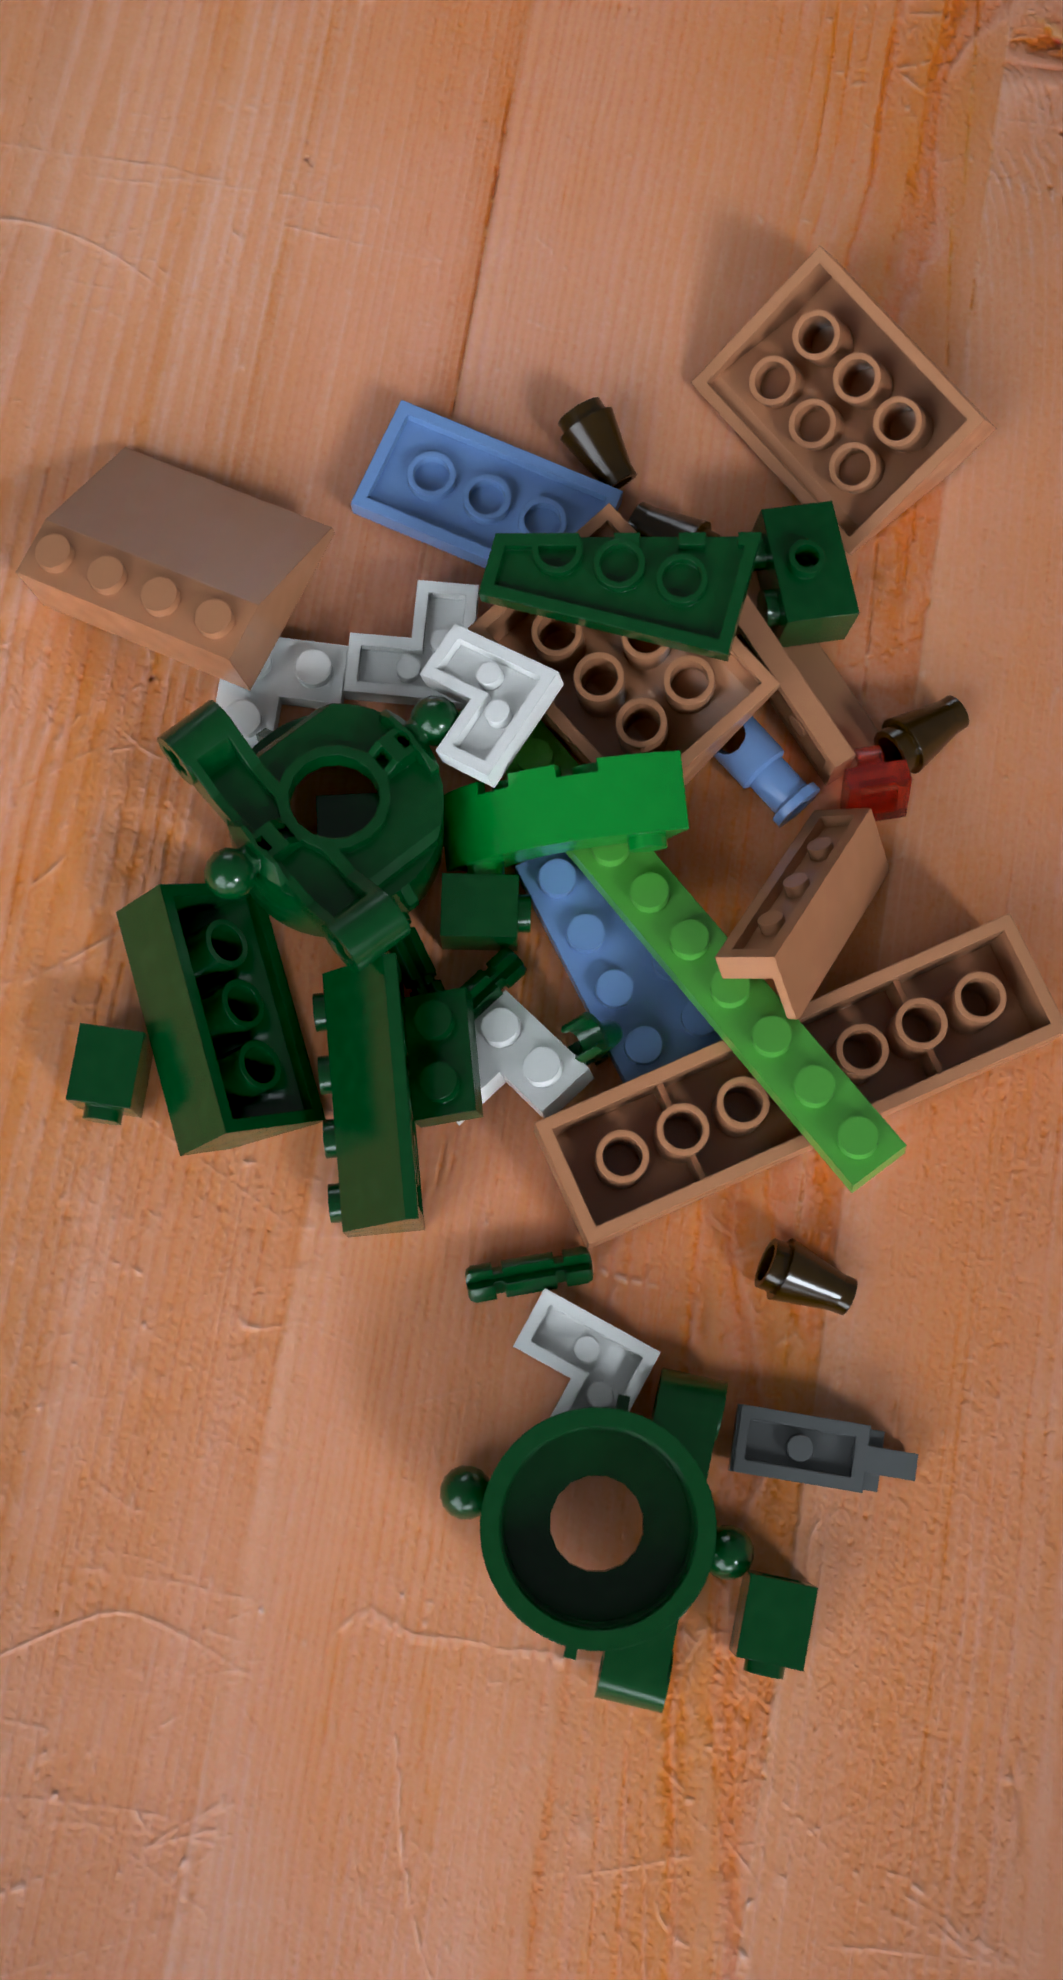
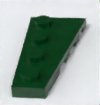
(645, 588)

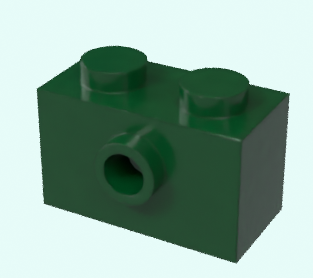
(804, 575)

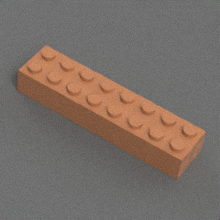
(714, 1125)

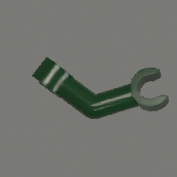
(594, 1038)

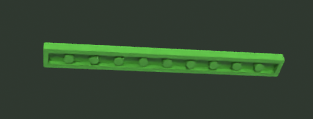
(742, 1011)

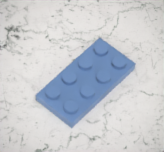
(465, 486)
(613, 969)

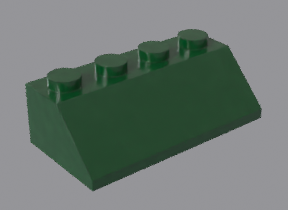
(218, 1017)
(371, 1101)

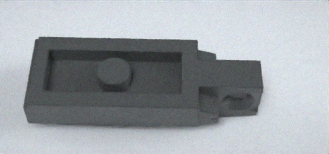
(814, 1450)

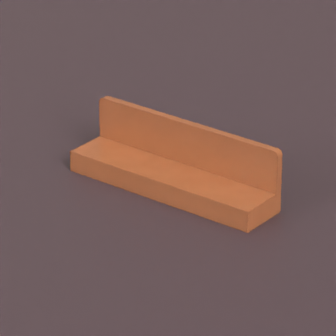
(811, 695)
(808, 906)

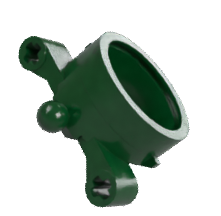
(323, 886)
(634, 1605)

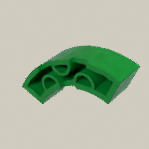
(543, 813)

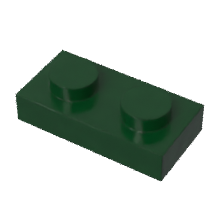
(442, 1057)

